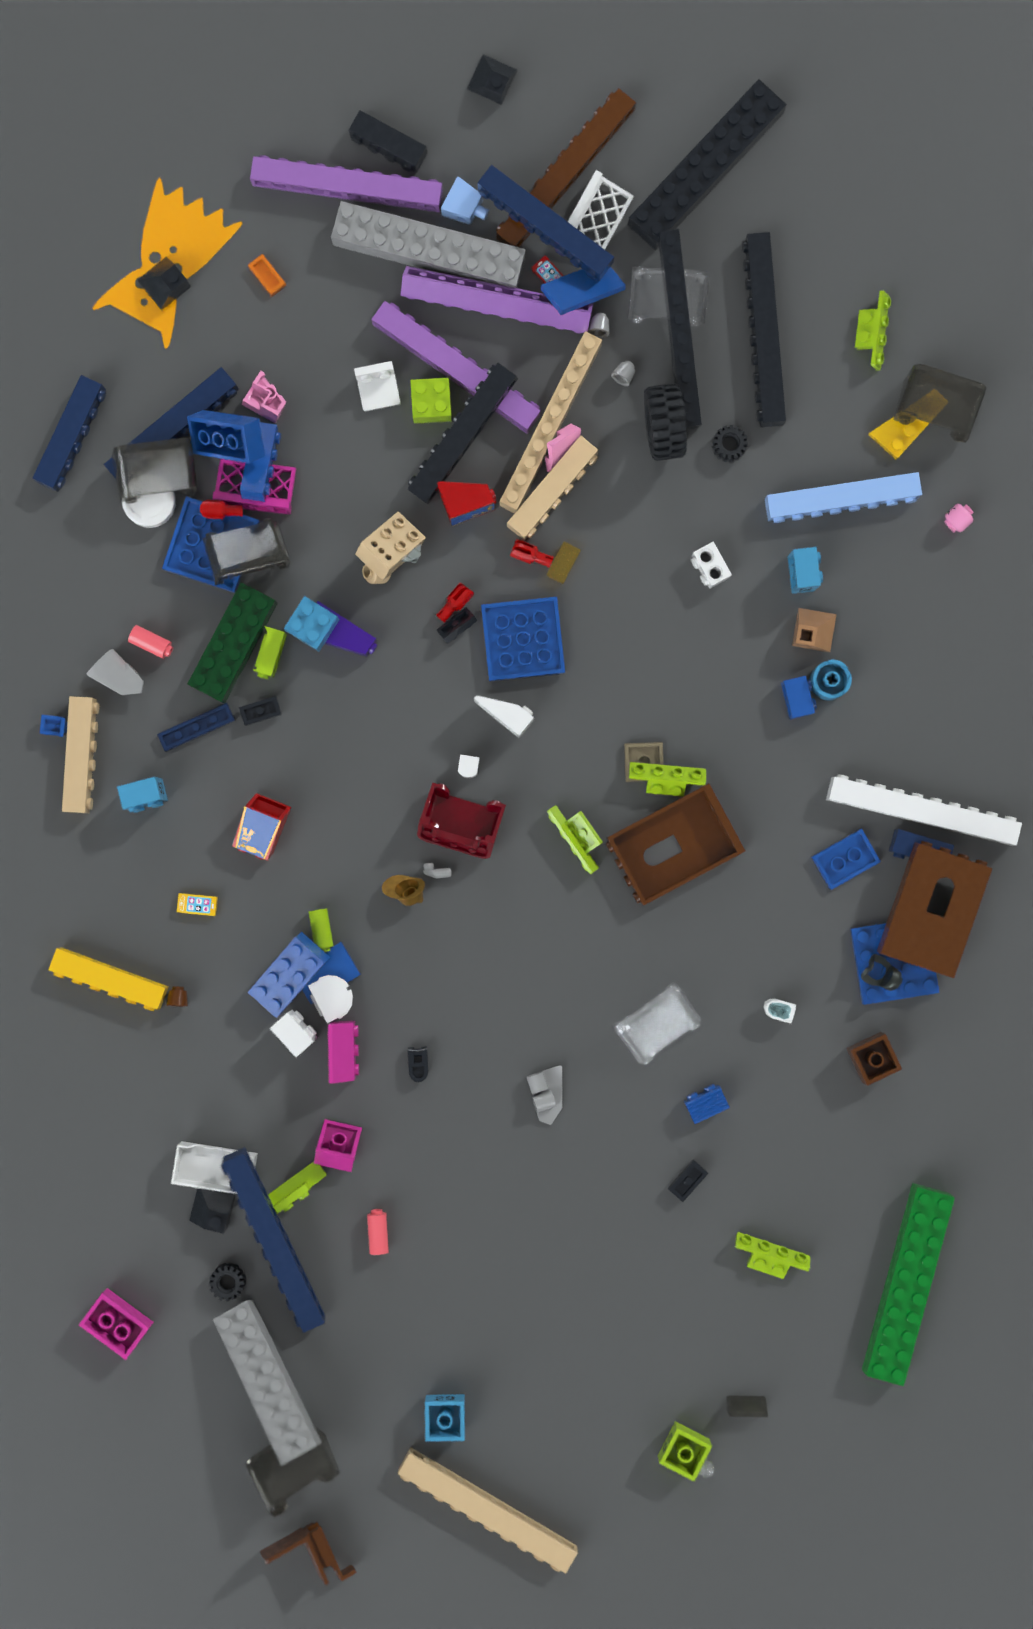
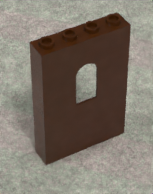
(699, 829)
(924, 937)

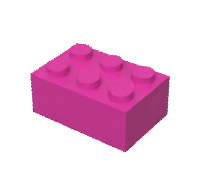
(116, 1323)

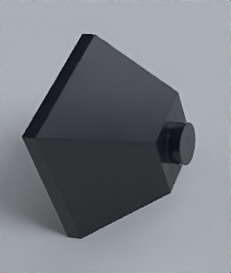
(492, 79)
(164, 283)
(212, 1209)

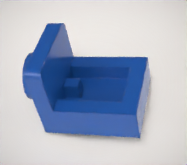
(53, 725)

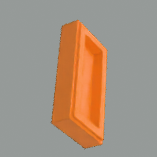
(267, 275)

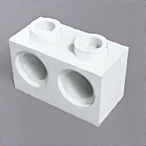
(716, 563)

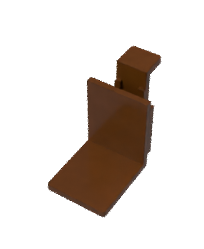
(317, 1547)

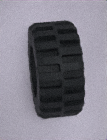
(665, 422)

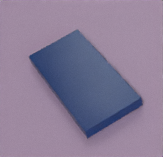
(580, 290)

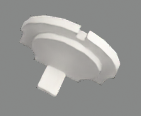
(331, 997)

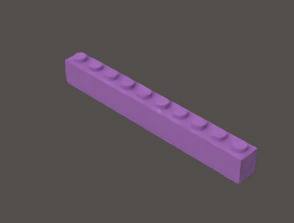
(346, 184)
(490, 299)
(450, 362)

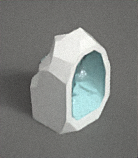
(780, 1010)

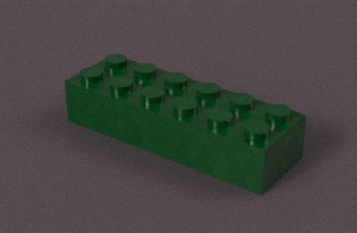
(232, 643)

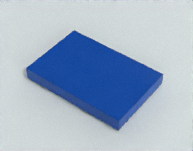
(846, 859)
(338, 965)

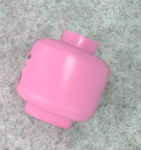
(959, 518)

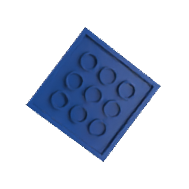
(186, 551)
(523, 638)
(915, 980)

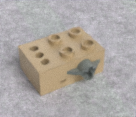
(391, 546)

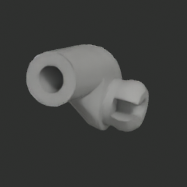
(436, 873)

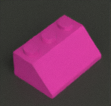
(342, 1051)

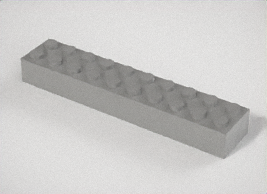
(426, 246)

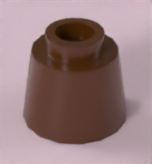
(177, 997)

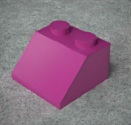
(337, 1145)

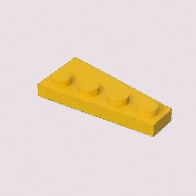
(896, 436)

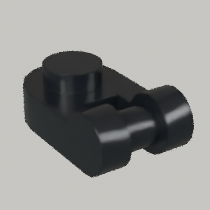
(418, 1070)

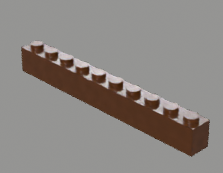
(573, 161)

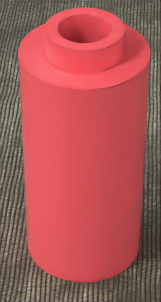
(150, 642)
(377, 1232)

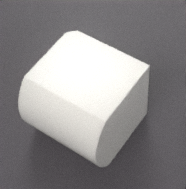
(468, 766)

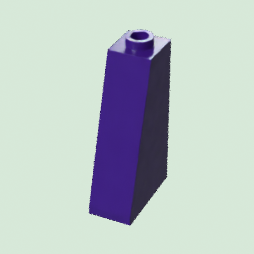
(350, 637)

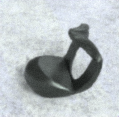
(891, 979)

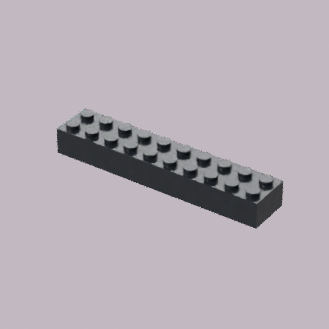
(707, 163)

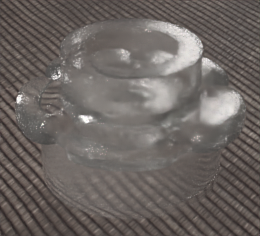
(706, 1469)

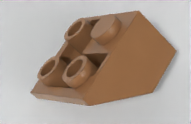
(814, 630)

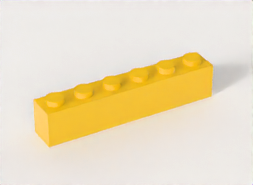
(108, 978)

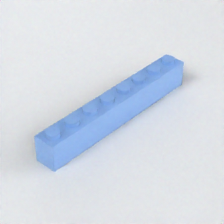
(843, 497)

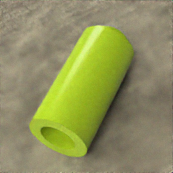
(321, 929)

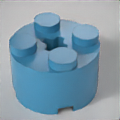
(839, 674)

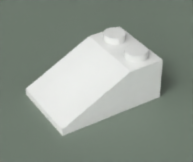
(509, 715)

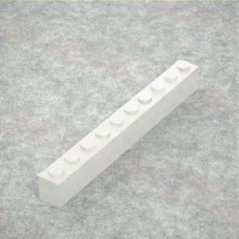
(924, 811)

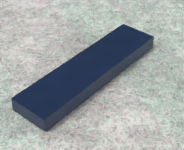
(196, 727)

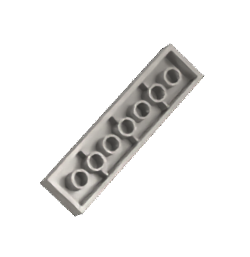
(267, 1381)

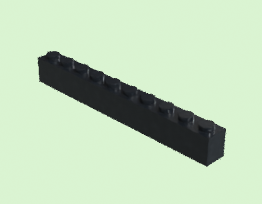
(679, 324)
(764, 329)

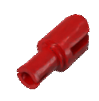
(218, 509)
(529, 553)
(455, 601)

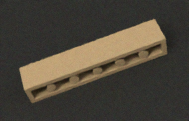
(552, 488)
(79, 755)

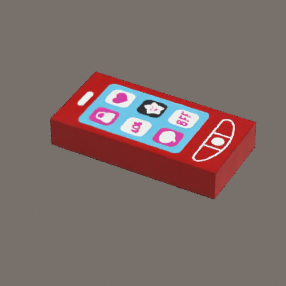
(546, 270)

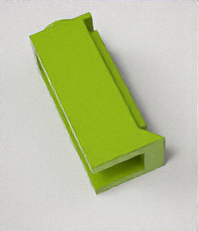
(270, 653)

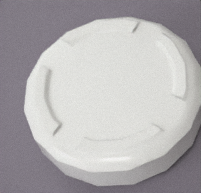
(151, 509)

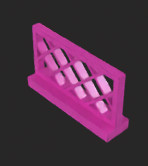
(271, 504)

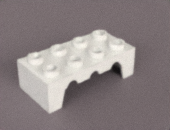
(201, 1166)

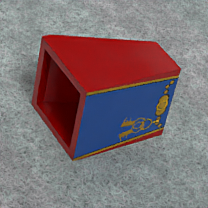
(466, 500)
(261, 826)

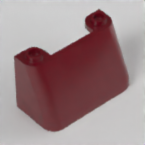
(460, 823)

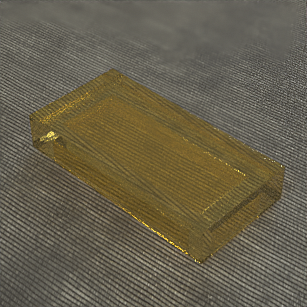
(563, 562)

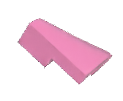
(264, 399)
(561, 444)

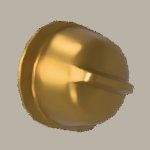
(405, 889)

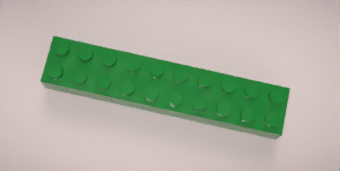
(908, 1284)

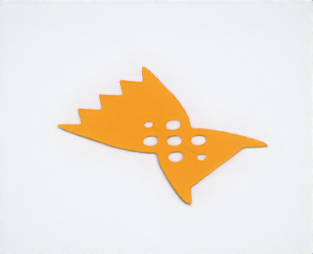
(169, 225)

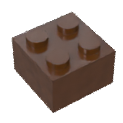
(874, 1058)

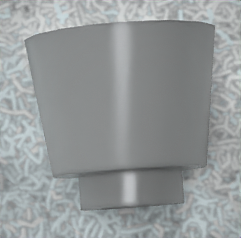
(599, 325)
(624, 373)

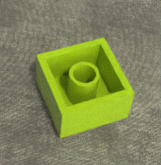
(431, 400)
(684, 1451)

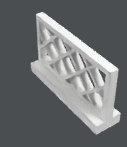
(588, 197)

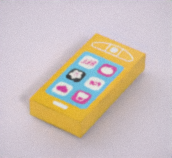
(197, 904)

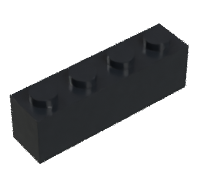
(388, 142)

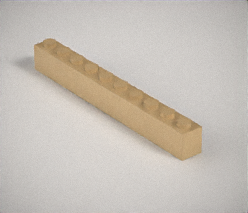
(551, 422)
(487, 1510)

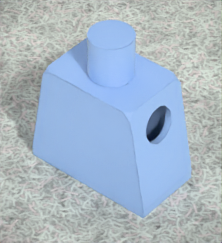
(463, 203)

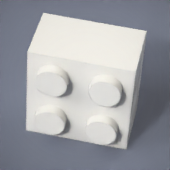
(294, 1032)

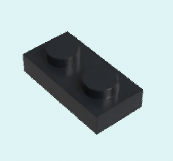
(457, 625)
(260, 711)
(688, 1180)

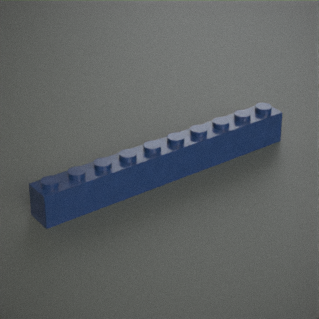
(274, 1239)

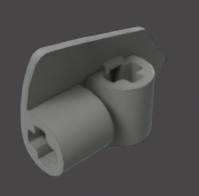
(116, 674)
(547, 1093)

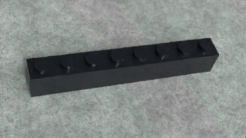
(463, 432)

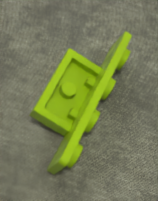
(872, 329)
(667, 778)
(579, 835)
(296, 1187)
(771, 1257)

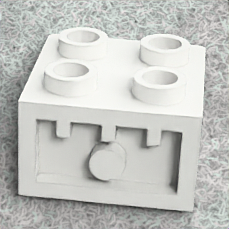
(377, 386)

